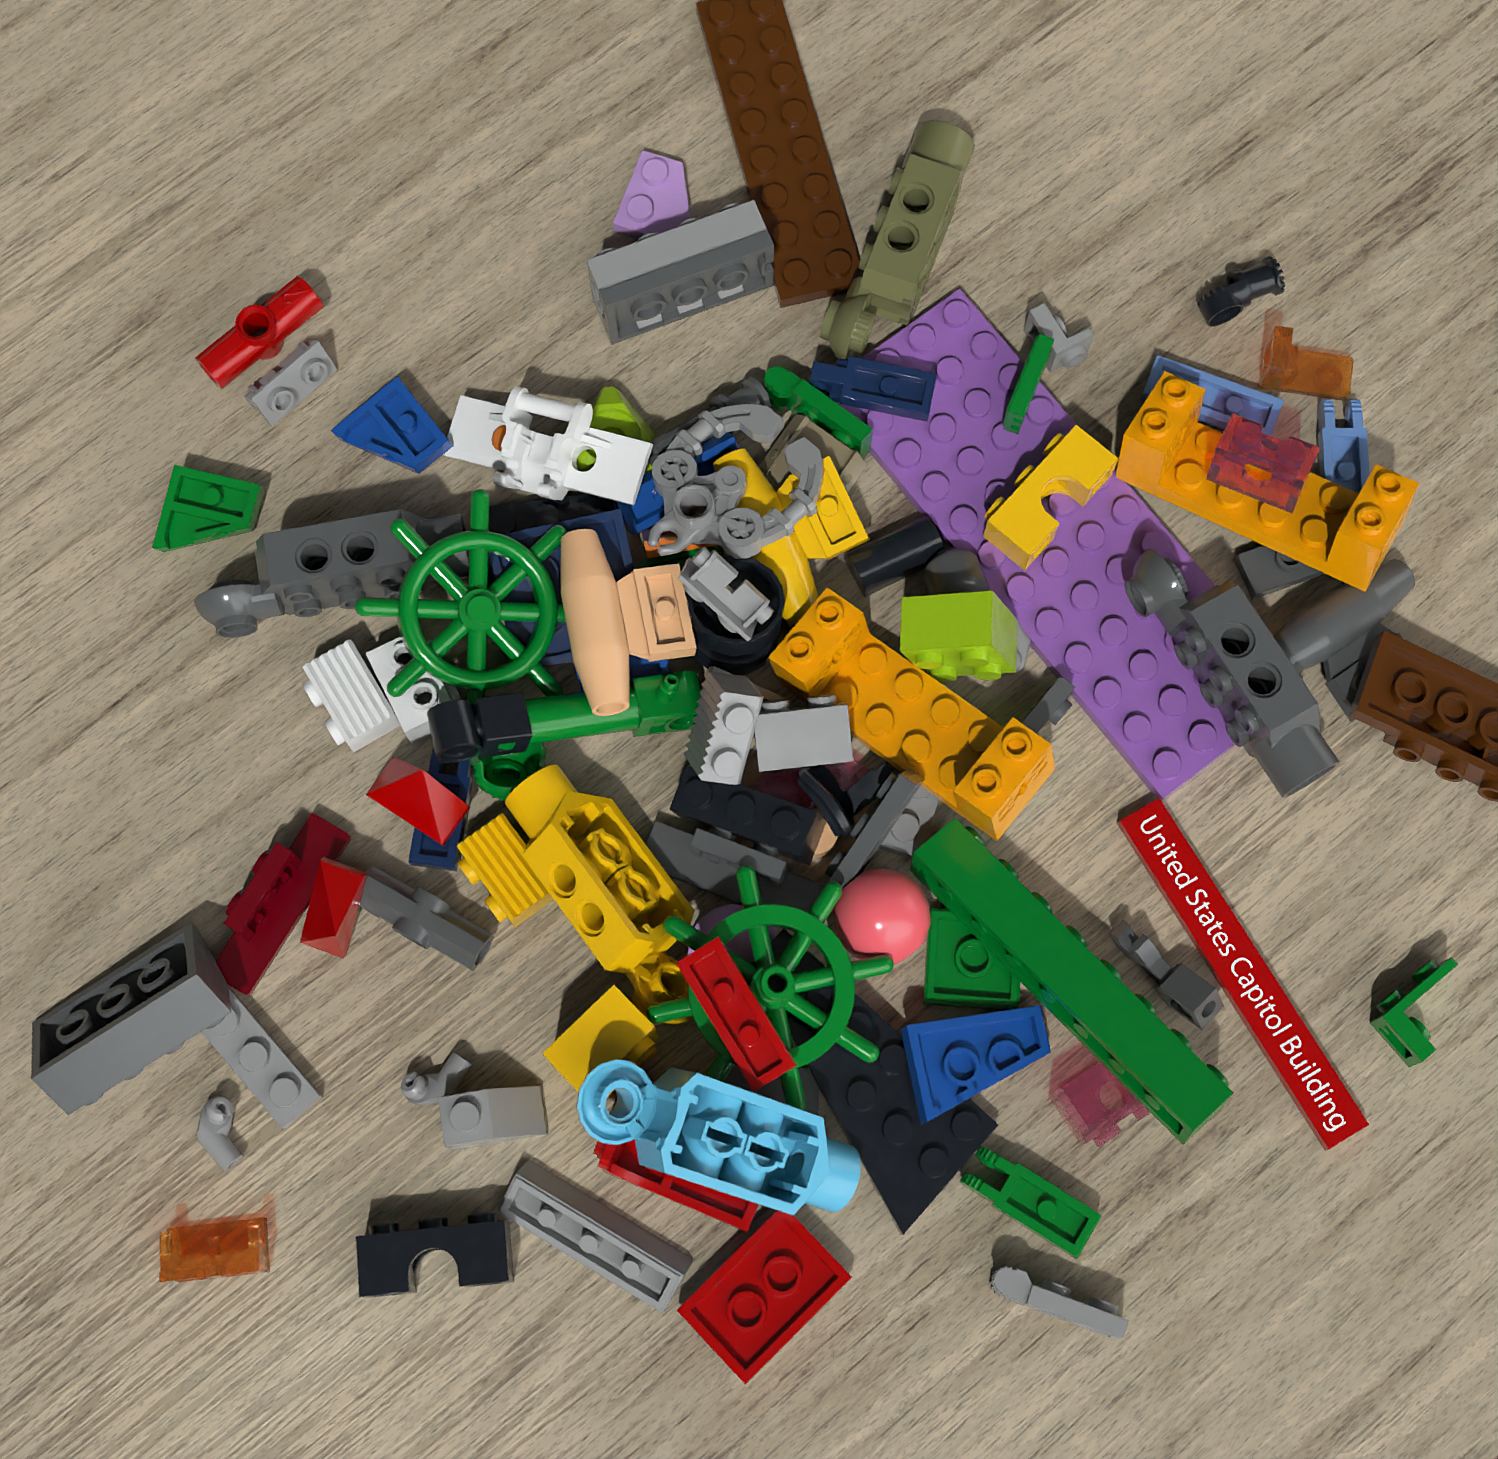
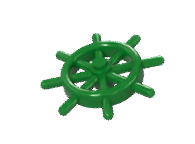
(474, 608)
(775, 983)

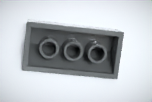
(128, 1020)

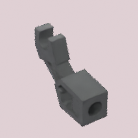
(1179, 986)

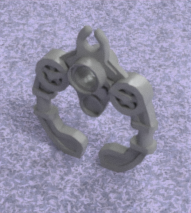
(717, 495)

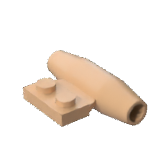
(611, 619)

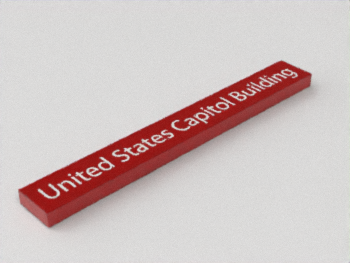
(1243, 975)

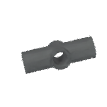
(424, 919)

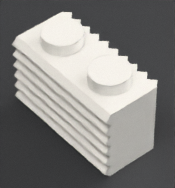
(350, 695)

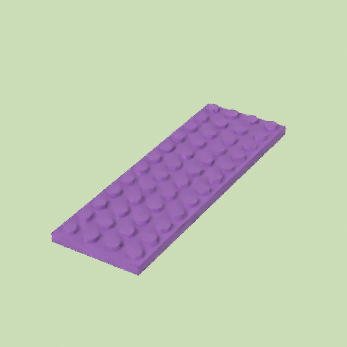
(1074, 590)

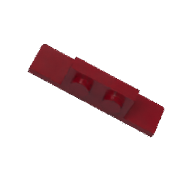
(275, 902)

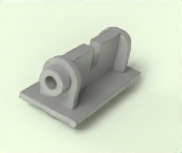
(300, 375)
(707, 580)

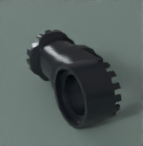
(1241, 289)

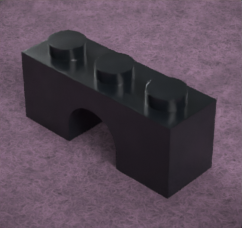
(749, 815)
(390, 1257)

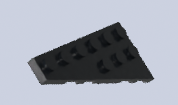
(879, 1108)

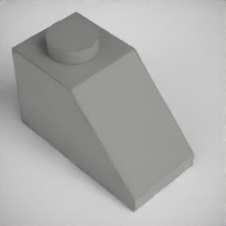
(492, 1116)

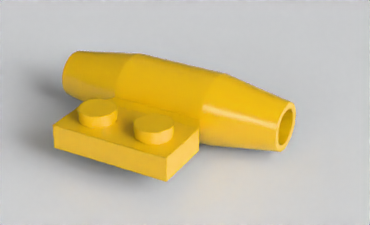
(822, 536)

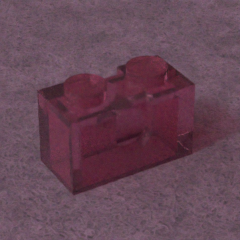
(1287, 460)
(1085, 1113)

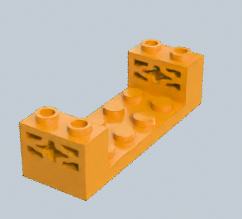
(1330, 526)
(913, 718)

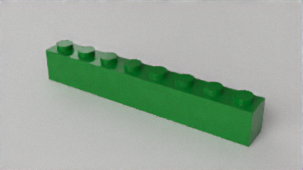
(1071, 980)

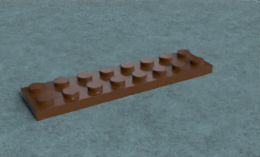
(780, 147)

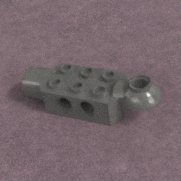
(324, 569)
(1238, 671)

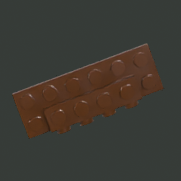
(1431, 711)

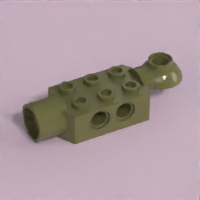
(906, 238)

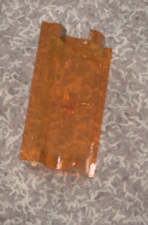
(214, 1250)

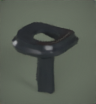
(839, 805)

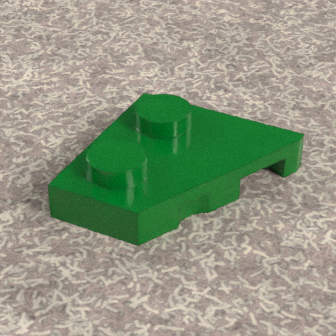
(205, 509)

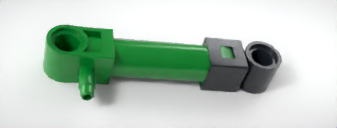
(511, 722)

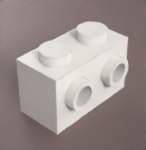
(424, 694)

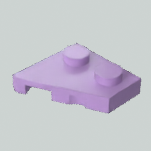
(653, 198)

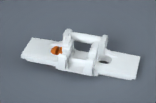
(541, 463)

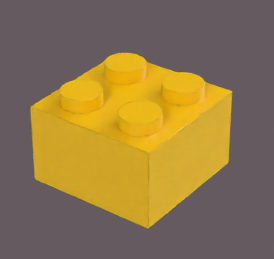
(602, 1034)

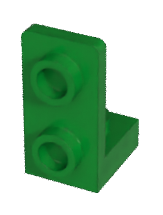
(1404, 1034)

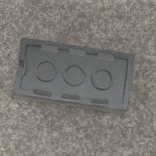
(681, 271)

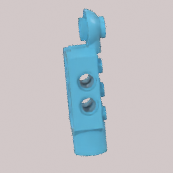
(720, 1137)

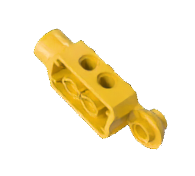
(603, 882)

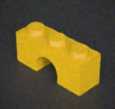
(1072, 467)

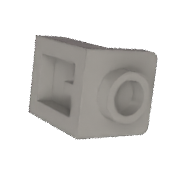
(1064, 351)

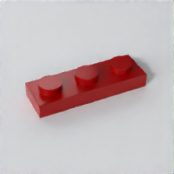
(736, 1014)

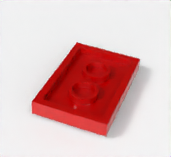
(764, 1294)

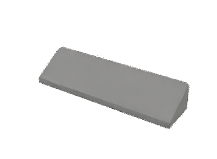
(595, 1235)

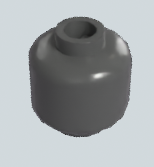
(954, 572)

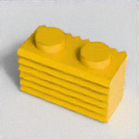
(497, 861)

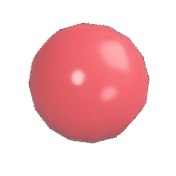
(882, 915)

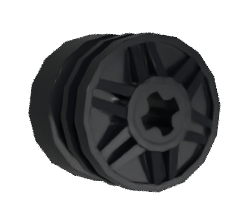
(730, 650)

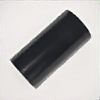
(894, 555)

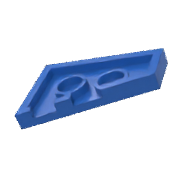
(970, 1053)

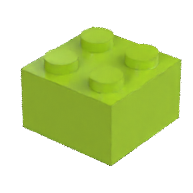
(959, 635)

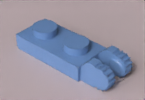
(1343, 450)

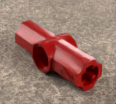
(240, 350)

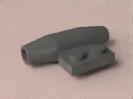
(1343, 628)

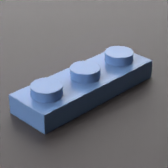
(1221, 396)

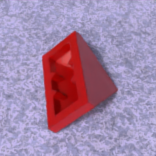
(418, 800)
(333, 907)

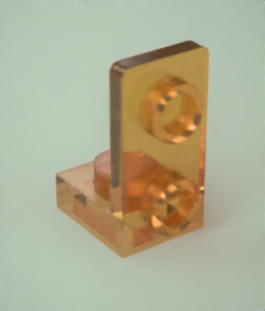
(1303, 371)

